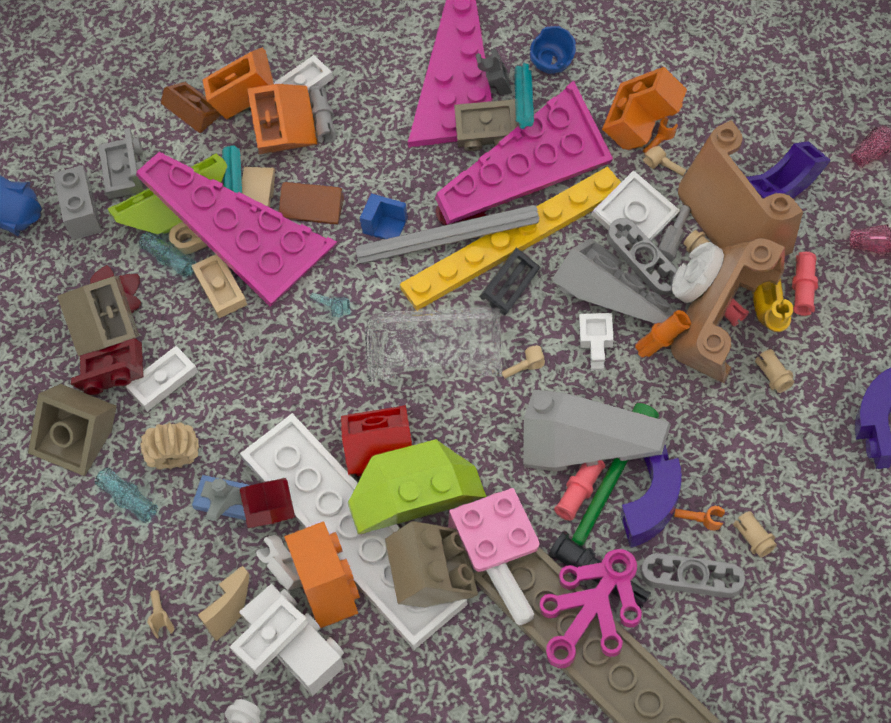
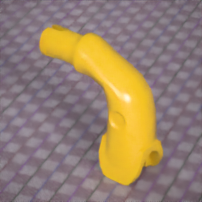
(771, 307)

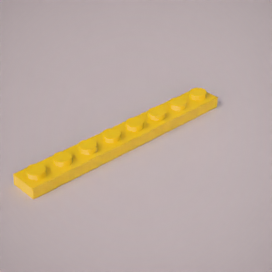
(496, 247)

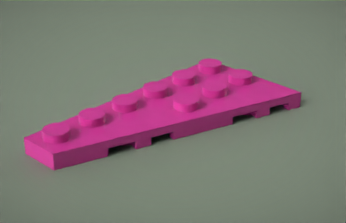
(451, 75)
(554, 149)
(247, 235)

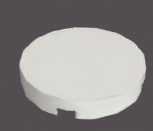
(699, 274)

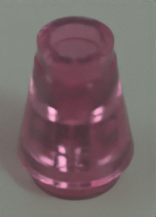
(873, 146)
(872, 239)

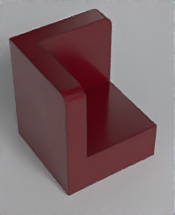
(267, 502)

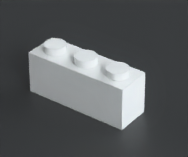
(308, 654)

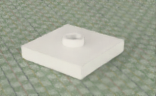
(639, 203)

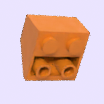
(228, 86)
(281, 117)

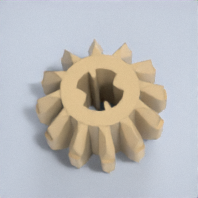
(169, 446)

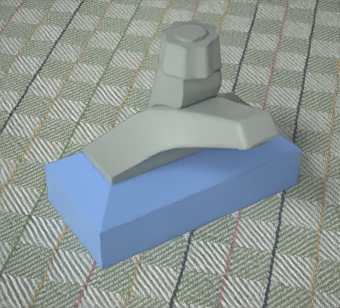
(219, 498)

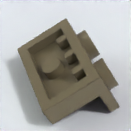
(484, 123)

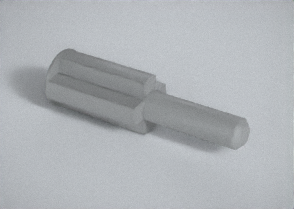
(674, 235)

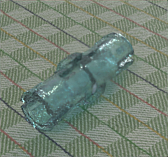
(167, 254)
(126, 495)

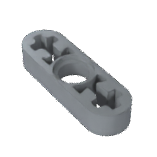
(621, 245)
(718, 586)

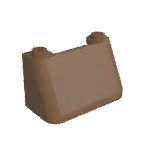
(727, 202)
(705, 343)

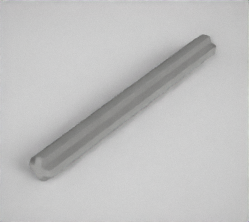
(447, 234)

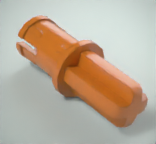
(663, 334)

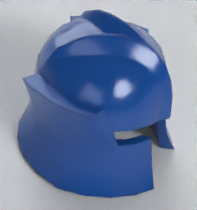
(17, 206)

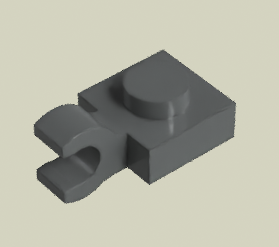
(495, 71)

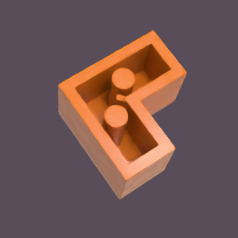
(640, 104)
(323, 576)

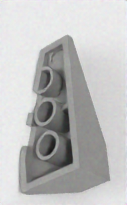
(595, 277)
(577, 430)

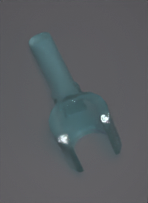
(338, 305)

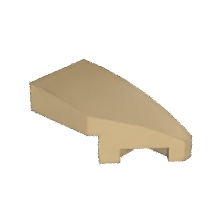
(225, 611)

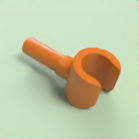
(663, 134)
(703, 517)

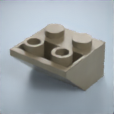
(98, 315)
(429, 565)

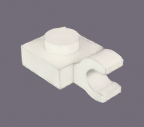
(596, 334)
(280, 562)

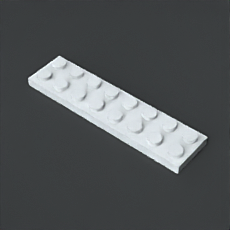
(320, 494)

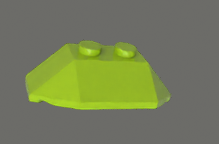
(149, 213)
(412, 485)

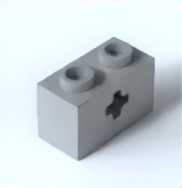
(77, 202)

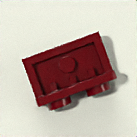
(110, 367)

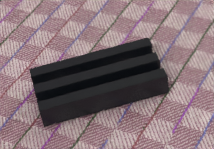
(495, 300)

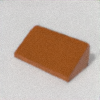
(189, 106)
(311, 202)

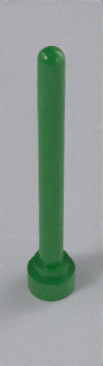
(606, 486)

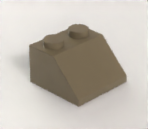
(70, 428)

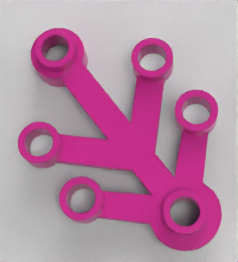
(594, 602)

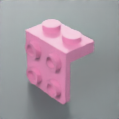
(494, 530)

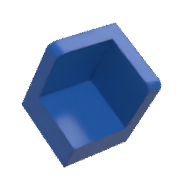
(383, 217)

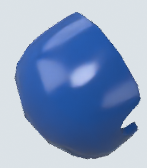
(552, 42)

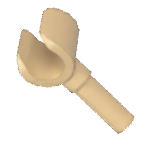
(657, 156)
(533, 361)
(159, 617)

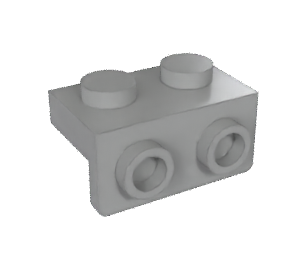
(120, 166)

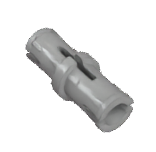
(322, 114)

